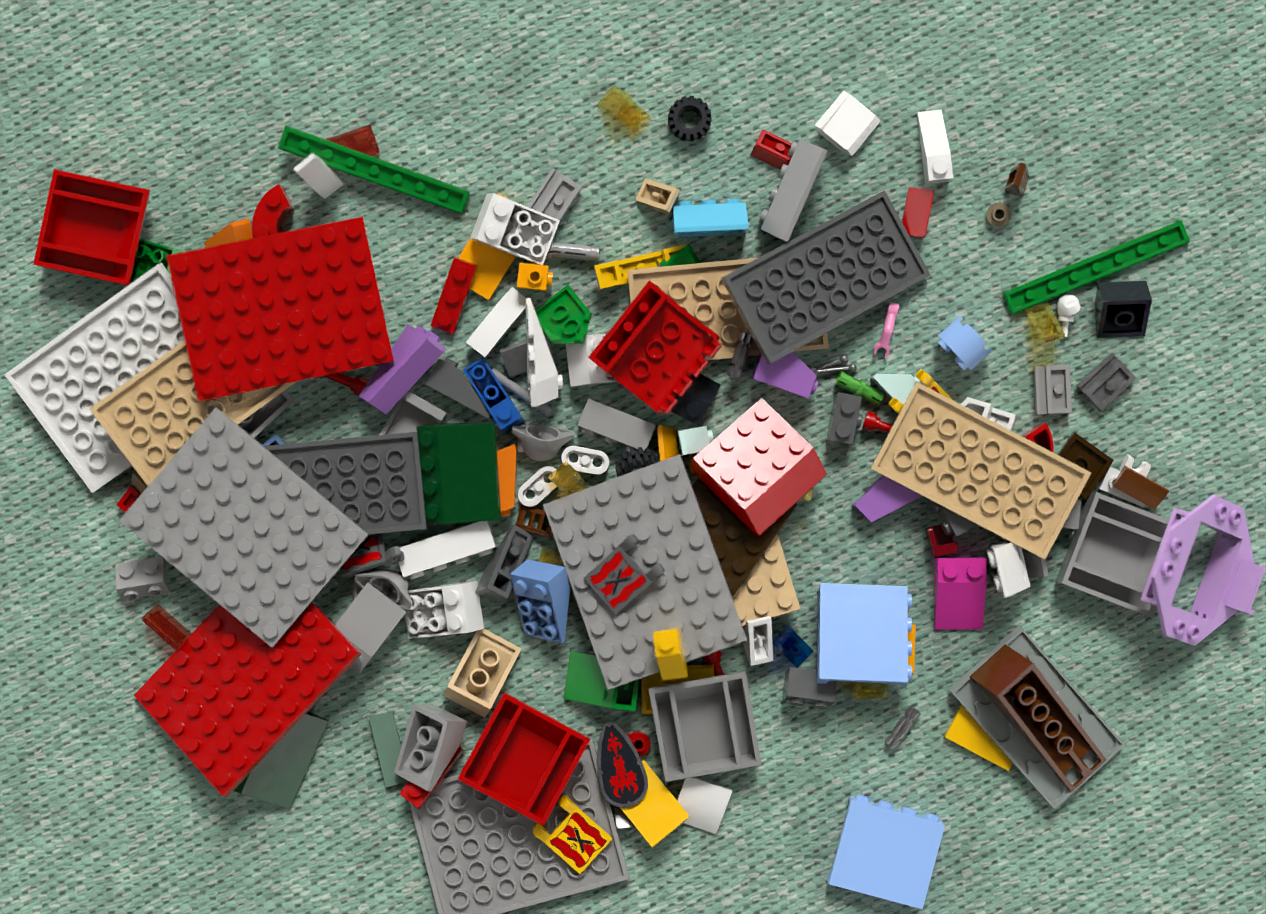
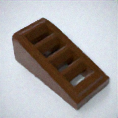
(1017, 180)
(520, 519)

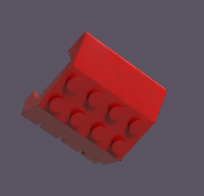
(656, 349)

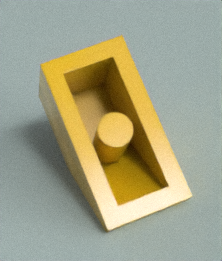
(670, 653)

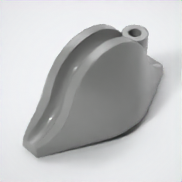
(541, 441)
(388, 582)

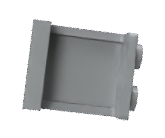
(410, 413)

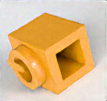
(534, 277)

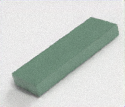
(387, 745)

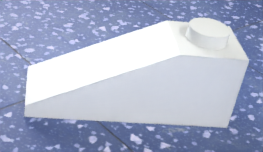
(934, 147)

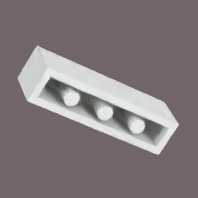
(447, 547)

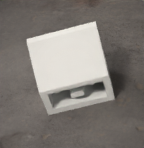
(583, 370)

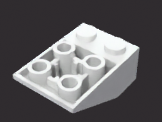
(514, 229)
(1010, 567)
(444, 610)

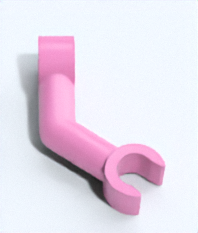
(891, 314)

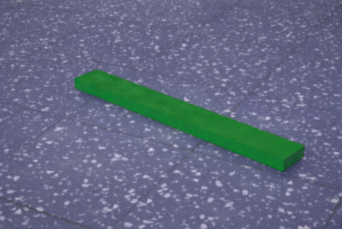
(374, 169)
(1096, 267)

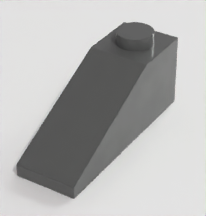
(454, 384)
(496, 578)

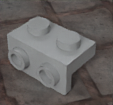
(141, 578)

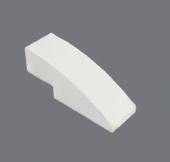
(318, 176)
(498, 322)

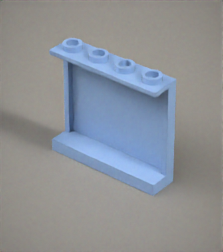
(863, 633)
(886, 851)

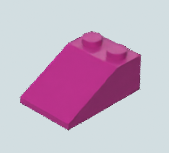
(959, 592)

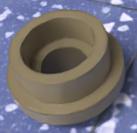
(990, 214)

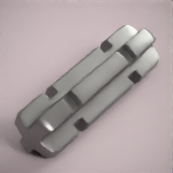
(740, 355)
(902, 728)

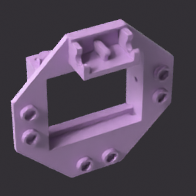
(1229, 578)

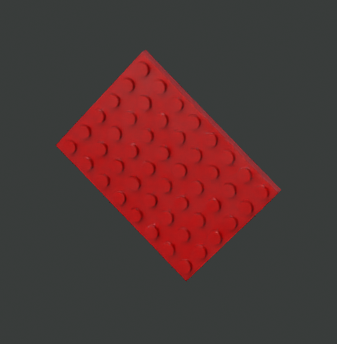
(280, 308)
(236, 696)

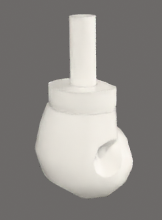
(1067, 308)

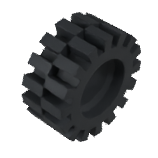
(700, 108)
(634, 460)

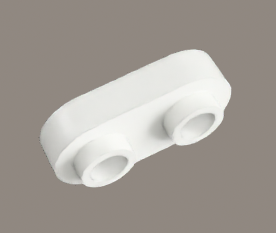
(585, 459)
(538, 485)

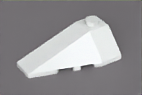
(541, 370)

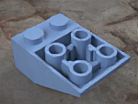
(542, 599)

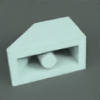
(896, 385)
(694, 439)

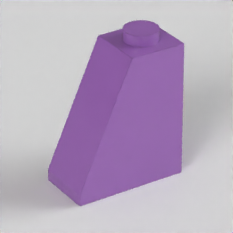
(787, 374)

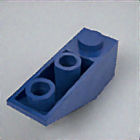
(493, 395)

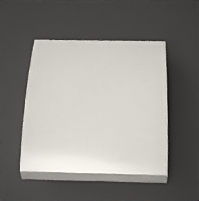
(704, 803)

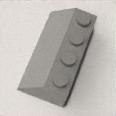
(793, 189)

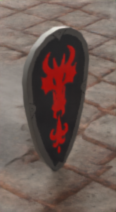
(620, 768)

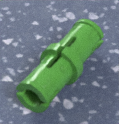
(859, 388)

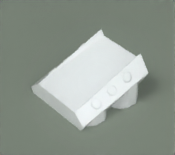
(847, 123)

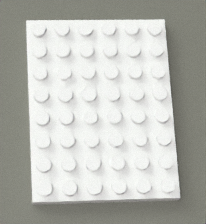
(91, 363)

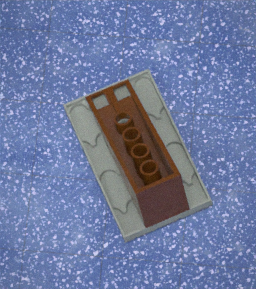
(1036, 717)

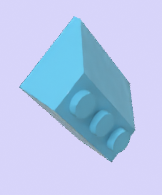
(710, 218)

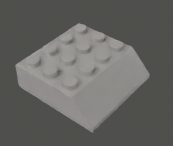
(1113, 552)
(705, 726)

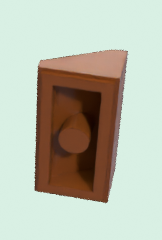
(1140, 487)

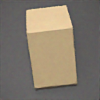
(657, 196)

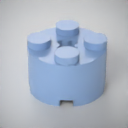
(964, 344)

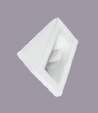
(759, 640)

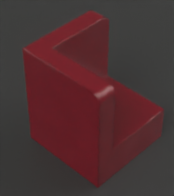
(939, 542)

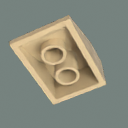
(482, 672)

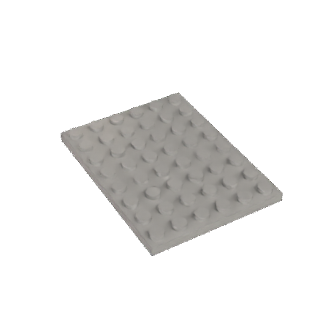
(243, 527)
(671, 531)
(489, 859)

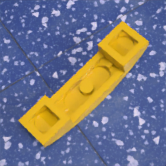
(615, 272)

